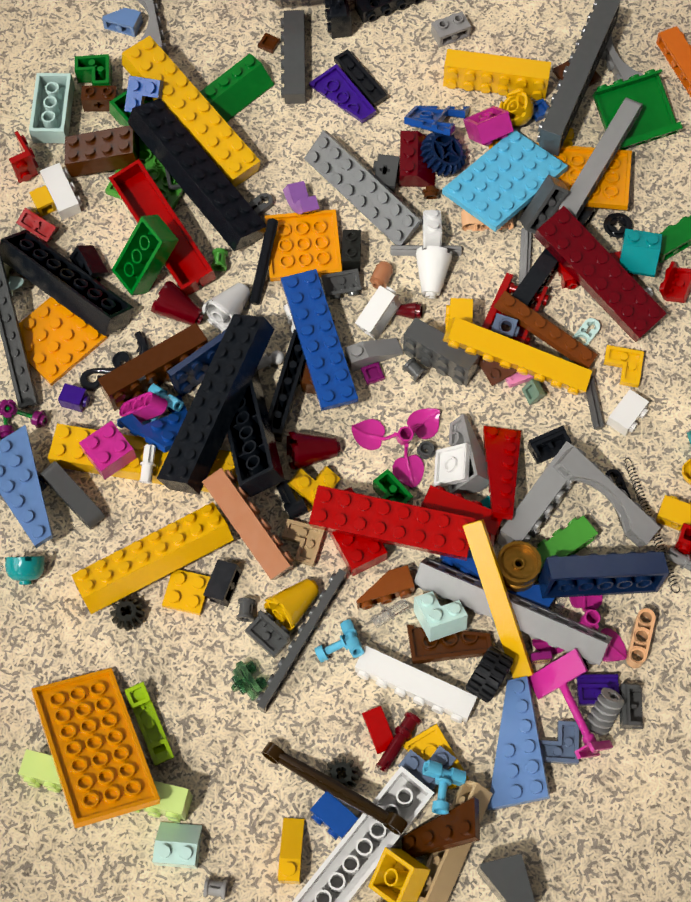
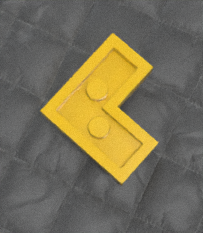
(628, 360)
(307, 486)

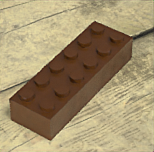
(150, 367)

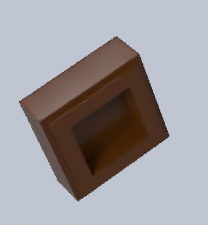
(269, 43)

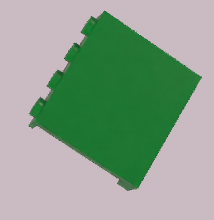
(656, 116)

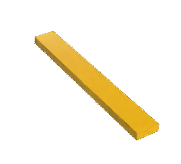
(498, 598)

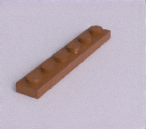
(545, 330)

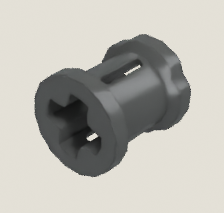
(414, 369)
(245, 610)

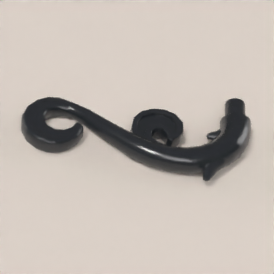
(118, 358)

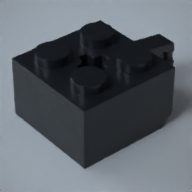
(338, 18)

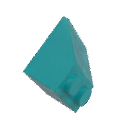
(640, 252)

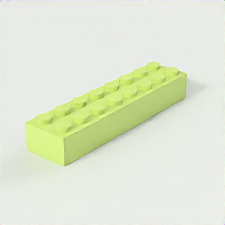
(40, 770)

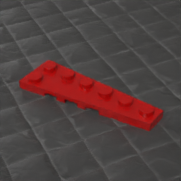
(502, 464)

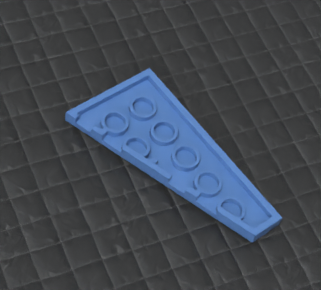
(22, 486)
(519, 762)

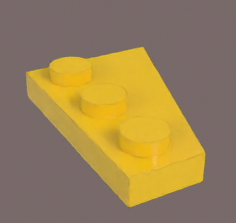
(428, 742)

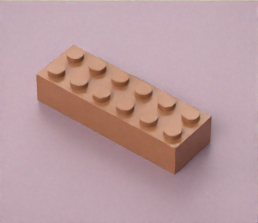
(248, 524)

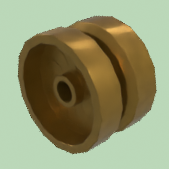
(519, 565)

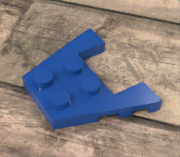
(432, 118)
(158, 432)

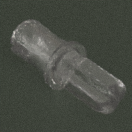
(389, 613)

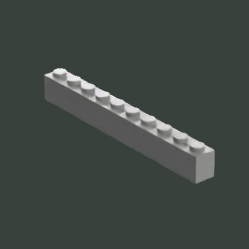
(531, 618)

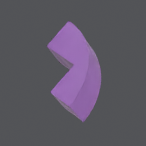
(298, 198)

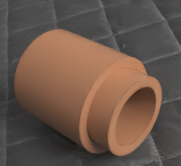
(381, 274)

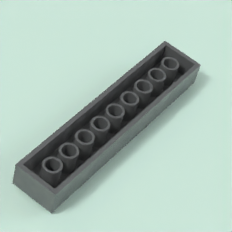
(578, 75)

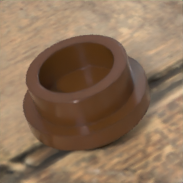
(431, 192)

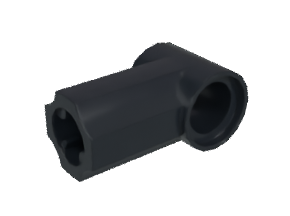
(292, 502)

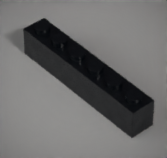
(286, 387)

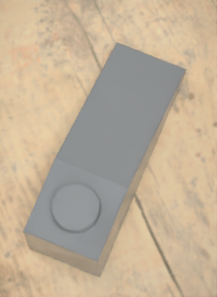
(371, 351)

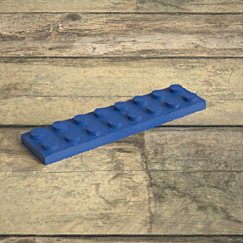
(319, 340)

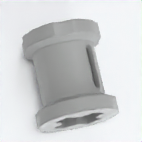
(211, 885)

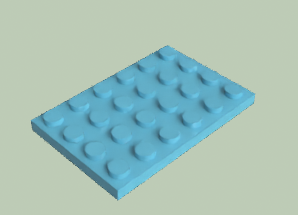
(503, 180)

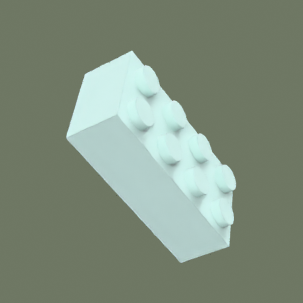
(51, 107)

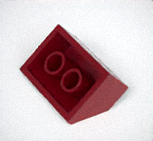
(412, 169)

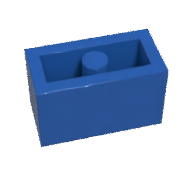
(333, 815)

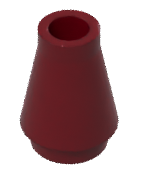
(410, 310)

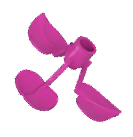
(407, 469)
(590, 618)

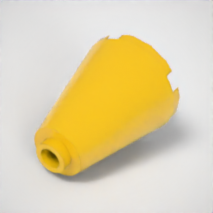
(292, 603)

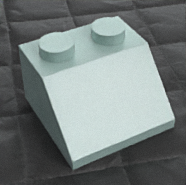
(177, 845)

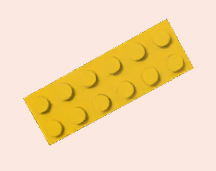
(495, 73)

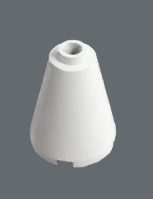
(432, 269)
(226, 304)

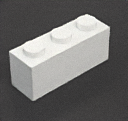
(61, 191)

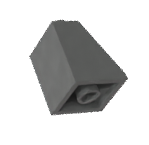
(507, 879)

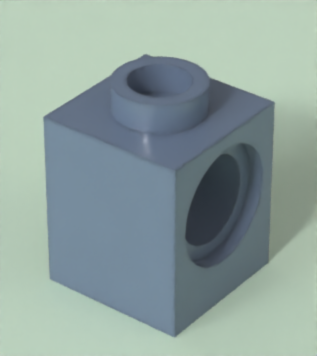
(501, 320)

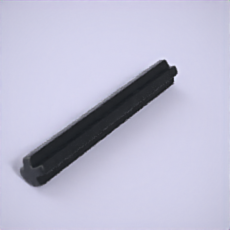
(263, 261)

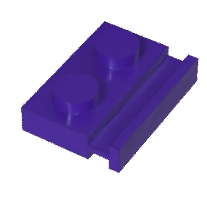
(591, 685)

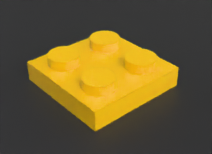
(186, 592)

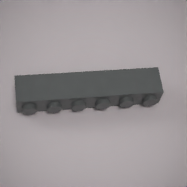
(294, 57)

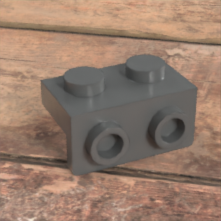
(341, 283)
(268, 634)

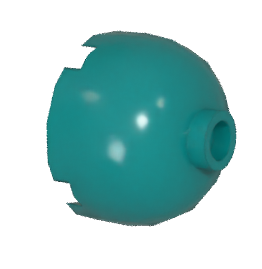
(25, 568)

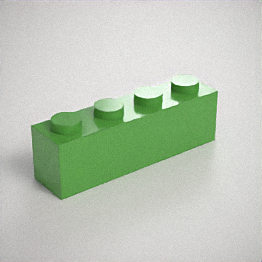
(569, 540)

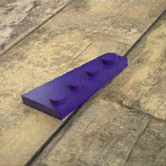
(343, 93)

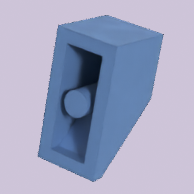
(123, 21)

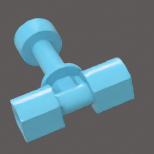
(173, 402)
(348, 640)
(443, 778)

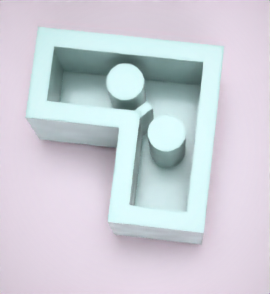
(439, 620)

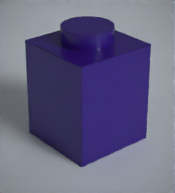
(74, 398)

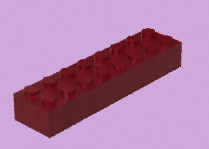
(599, 274)

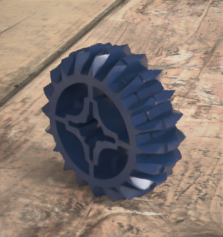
(443, 154)

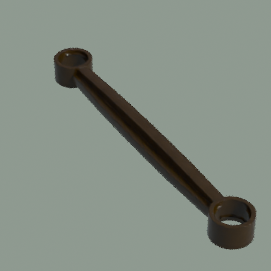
(339, 791)

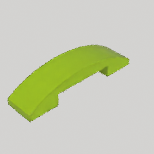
(149, 723)

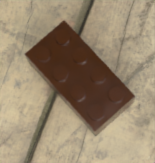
(101, 151)

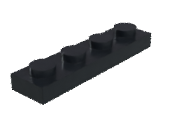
(360, 78)

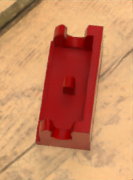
(37, 224)

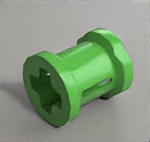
(223, 266)

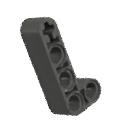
(72, 495)

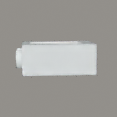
(378, 312)

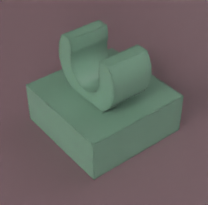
(533, 391)

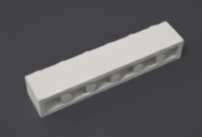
(415, 684)

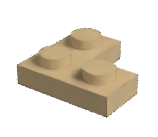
(308, 539)

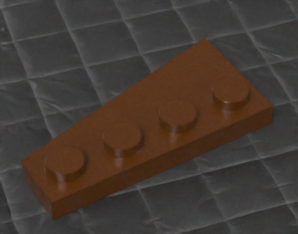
(452, 647)
(446, 831)

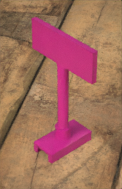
(557, 676)

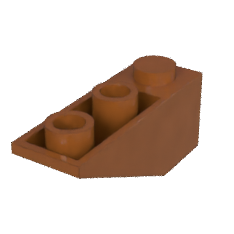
(390, 586)

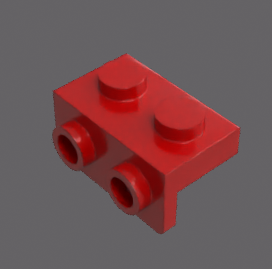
(676, 284)

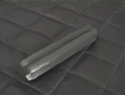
(594, 405)

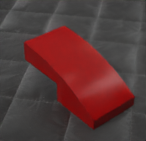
(378, 728)

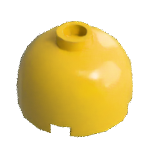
(519, 107)

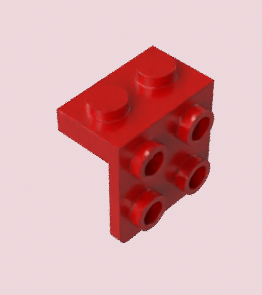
(24, 164)

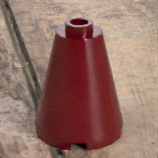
(177, 305)
(310, 449)

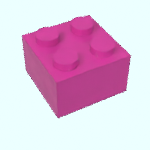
(488, 125)
(107, 450)

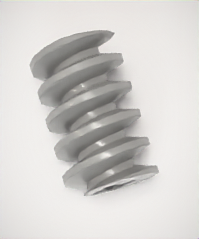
(604, 711)

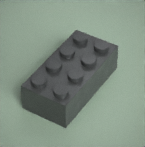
(428, 346)

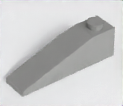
(460, 433)

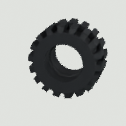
(489, 674)

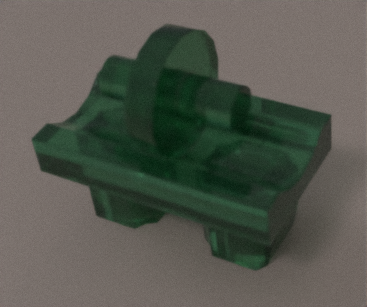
(245, 682)

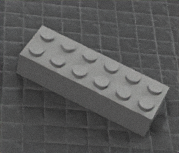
(537, 504)

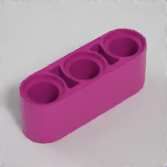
(144, 406)

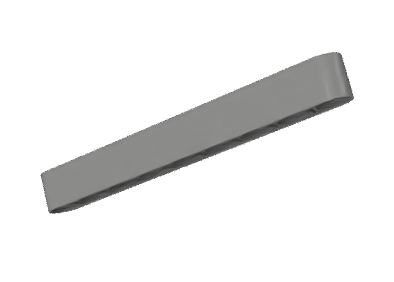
(602, 156)

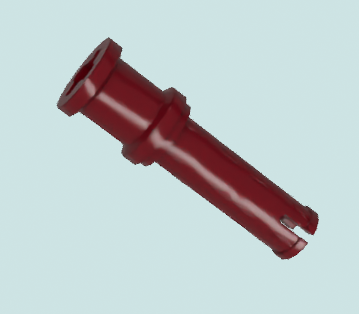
(403, 733)

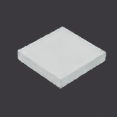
(452, 465)

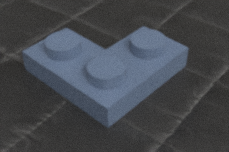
(563, 749)
(413, 763)

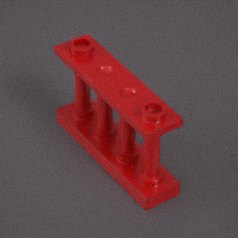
(508, 286)

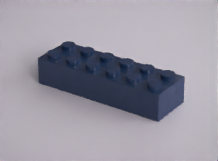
(602, 574)

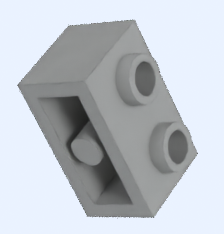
(450, 29)

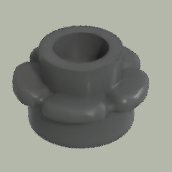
(426, 445)

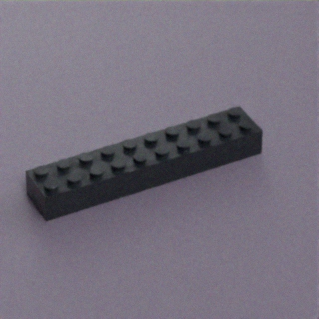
(197, 174)
(216, 404)

